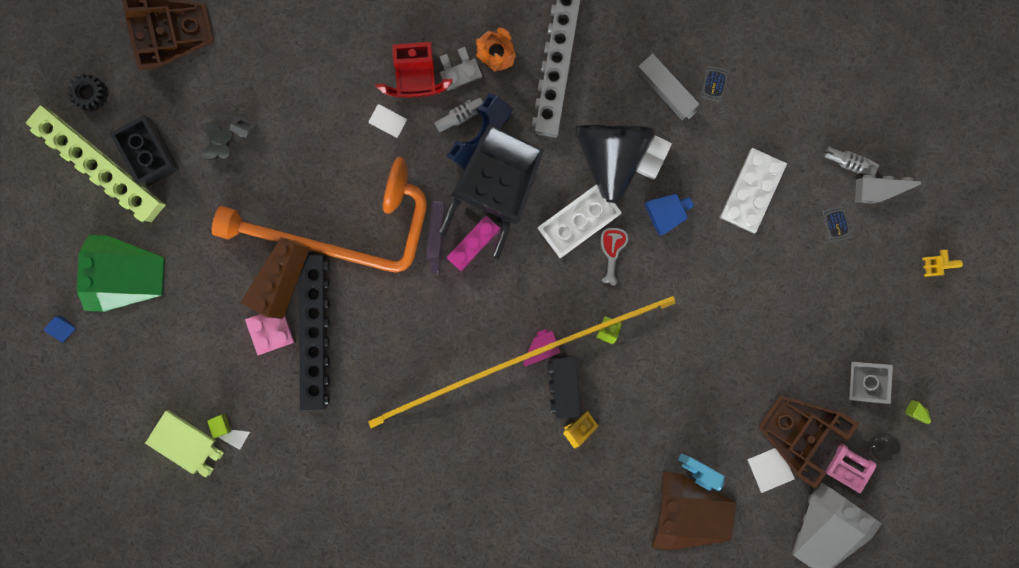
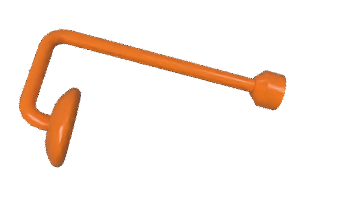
(229, 223)

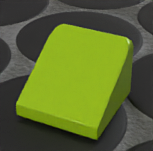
(609, 333)
(219, 426)

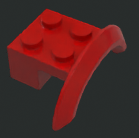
(414, 72)

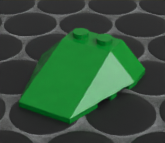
(117, 274)

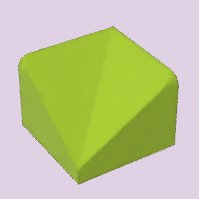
(918, 412)

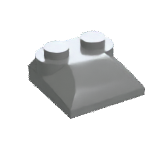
(871, 382)

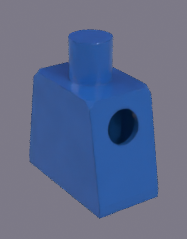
(667, 212)

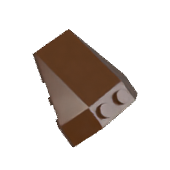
(165, 30)
(691, 515)

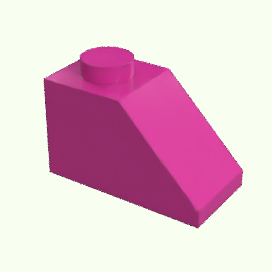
(542, 339)

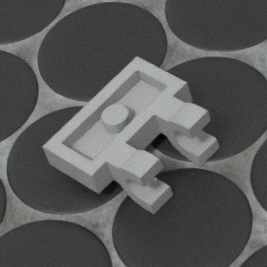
(462, 73)

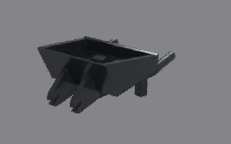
(497, 180)

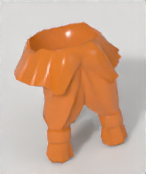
(501, 37)

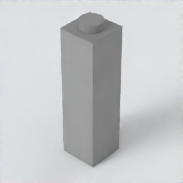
(667, 87)

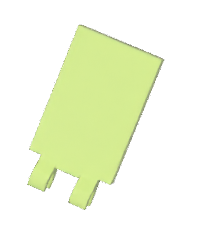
(183, 444)

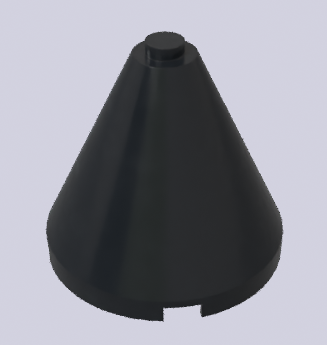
(614, 155)

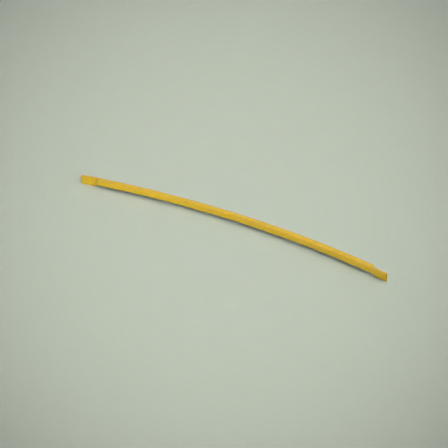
(663, 303)

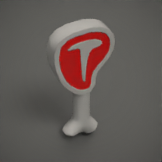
(611, 242)

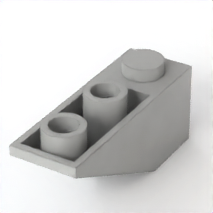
(876, 190)

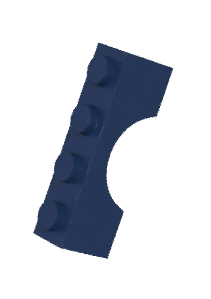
(493, 112)

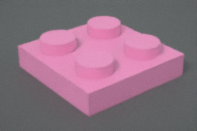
(269, 333)

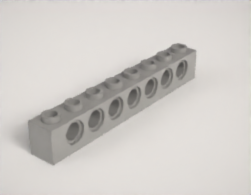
(570, 13)

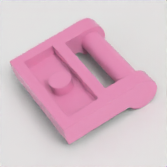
(847, 474)

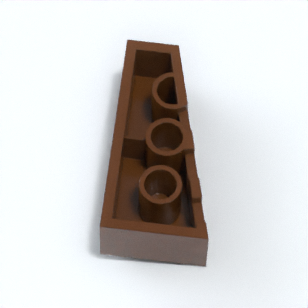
(277, 279)

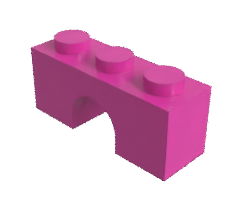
(473, 243)

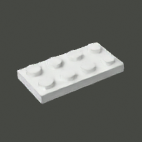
(753, 190)
(578, 221)

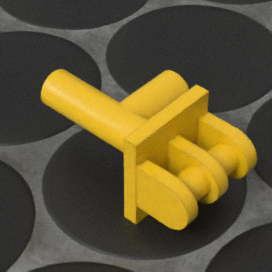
(936, 265)

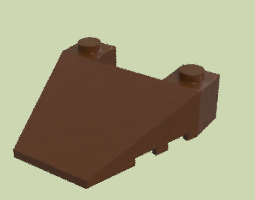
(799, 430)

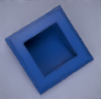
(59, 328)

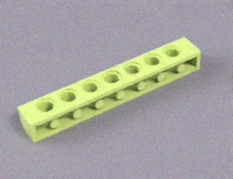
(40, 124)

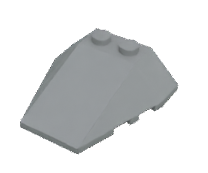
(832, 529)

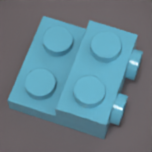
(704, 475)

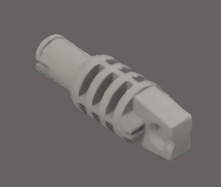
(459, 114)
(852, 161)

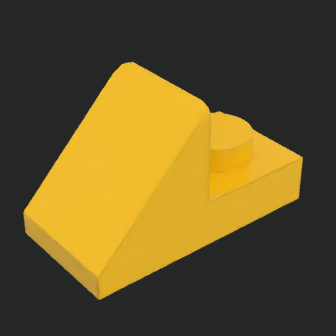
(580, 429)

